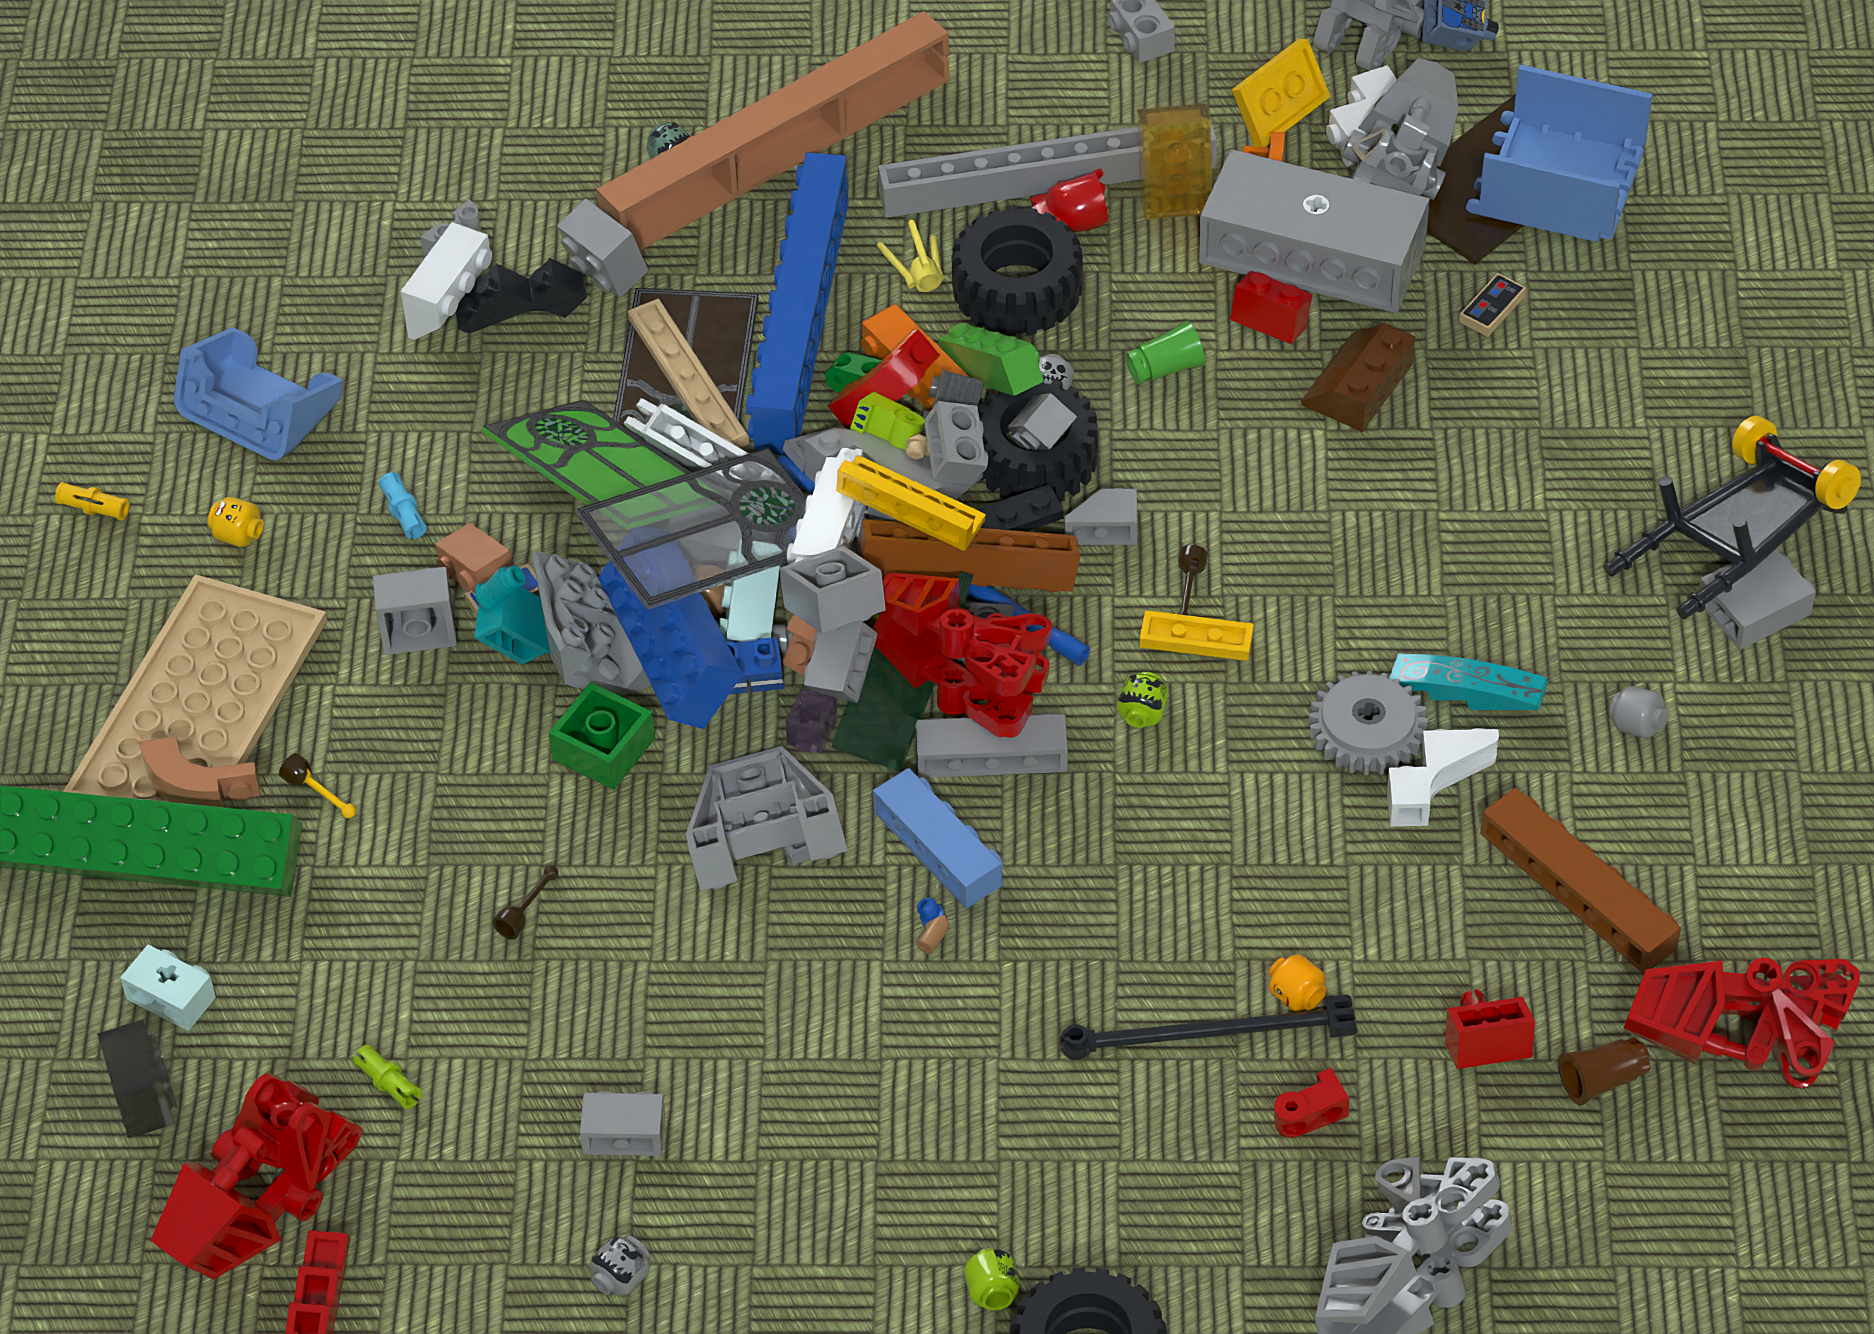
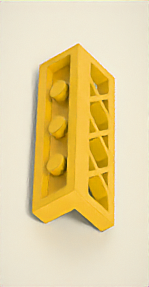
(909, 502)

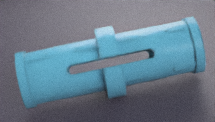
(402, 505)

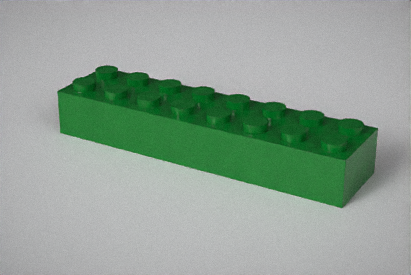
(148, 841)

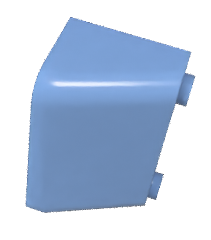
(246, 403)

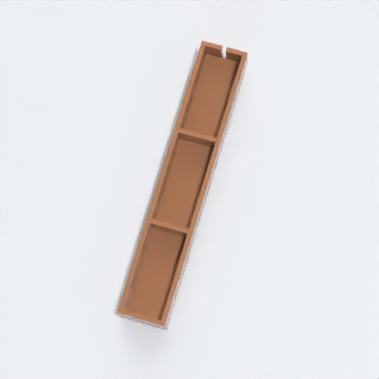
(778, 131)

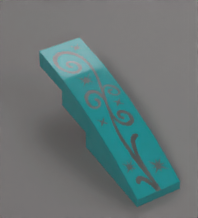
(1478, 682)

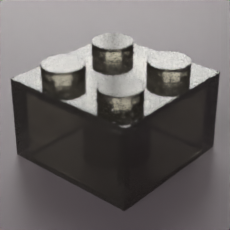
(138, 1078)

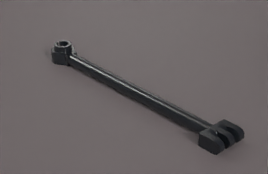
(1337, 1016)

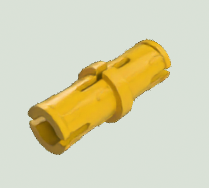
(72, 495)

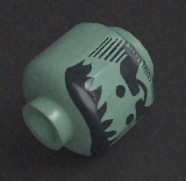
(664, 137)

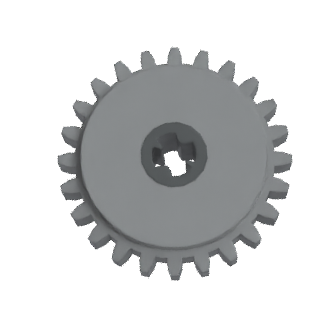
(1367, 722)

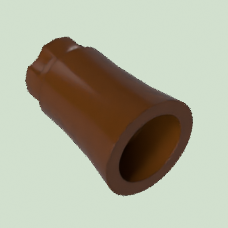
(1602, 1068)

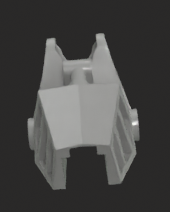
(1384, 26)
(1426, 110)
(1373, 1280)

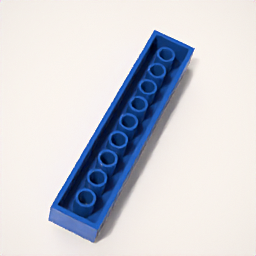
(798, 302)

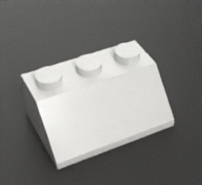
(444, 279)

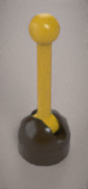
(298, 771)

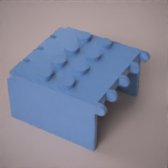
(1565, 155)

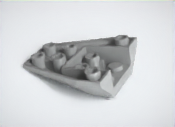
(584, 629)

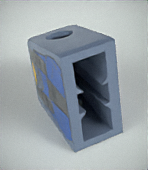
(1457, 23)

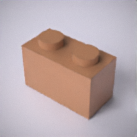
(471, 556)

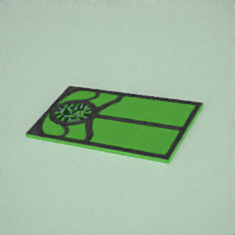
(584, 451)

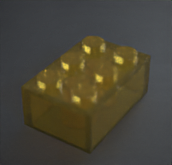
(1174, 160)

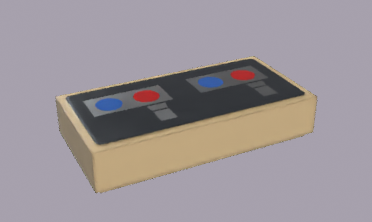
(1492, 304)

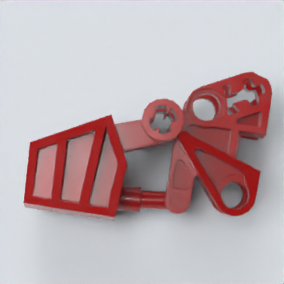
(928, 627)
(1683, 1002)
(279, 1125)

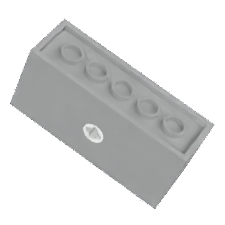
(1314, 230)

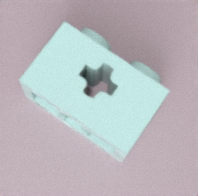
(168, 987)

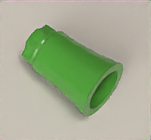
(1166, 354)

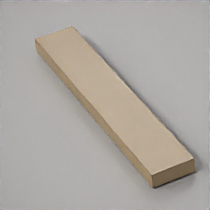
(686, 372)

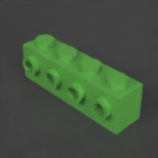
(996, 359)

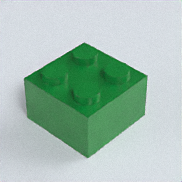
(602, 735)

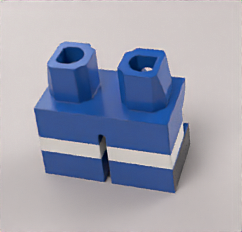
(759, 663)

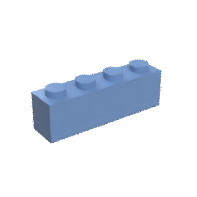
(938, 837)

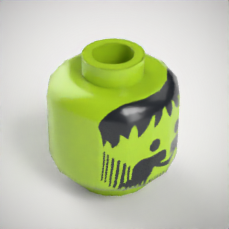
(1142, 700)
(992, 1279)

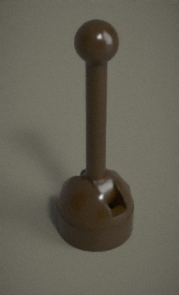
(1192, 562)
(512, 919)

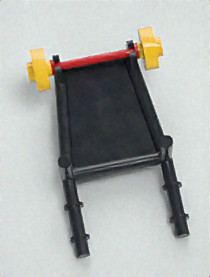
(1749, 513)

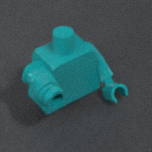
(510, 616)

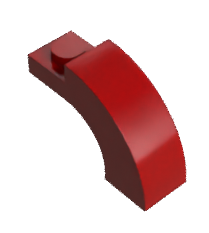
(890, 378)

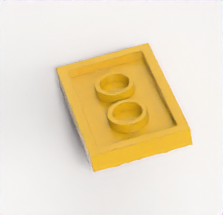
(1281, 92)

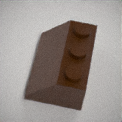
(1362, 375)

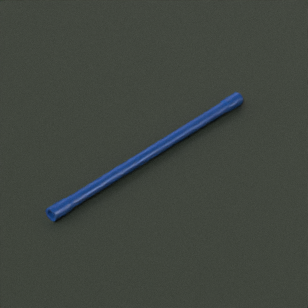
(1059, 641)

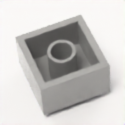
(602, 248)
(832, 589)
(414, 610)

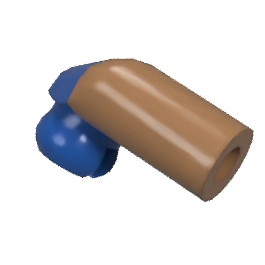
(934, 922)

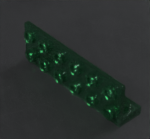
(888, 709)

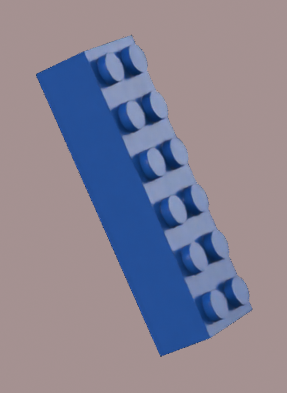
(677, 649)

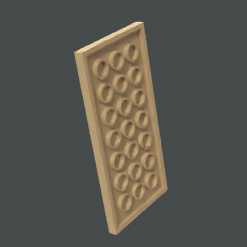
(207, 681)

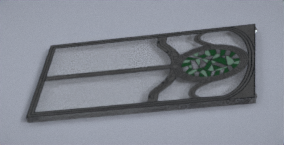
(699, 527)

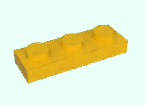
(1196, 635)

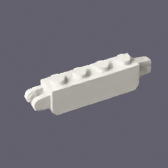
(682, 438)
(829, 516)

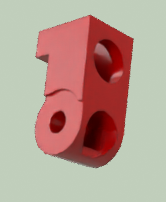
(1312, 1107)

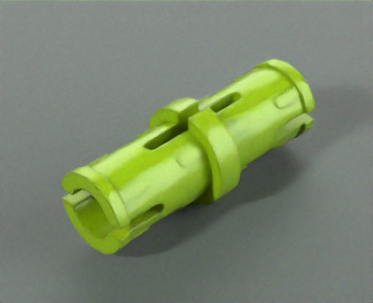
(387, 1076)

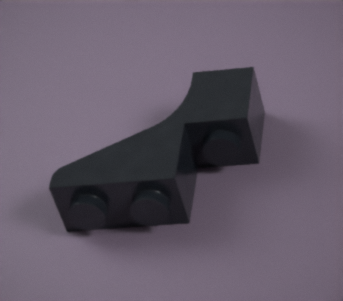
(506, 294)

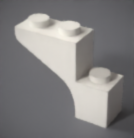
(1365, 94)
(1445, 760)

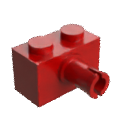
(1271, 307)
(1489, 1031)

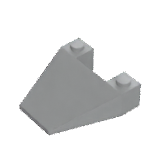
(881, 452)
(757, 808)

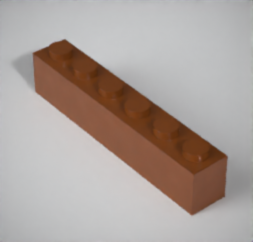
(993, 556)
(1580, 880)

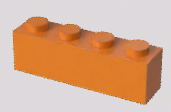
(886, 331)

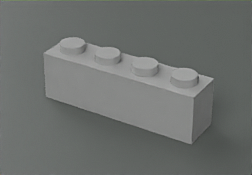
(968, 749)

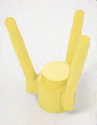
(924, 272)

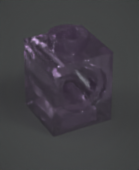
(811, 721)

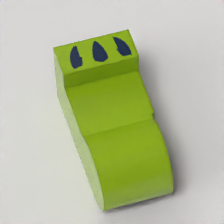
(886, 420)

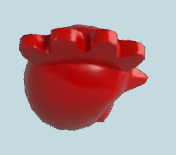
(1076, 202)

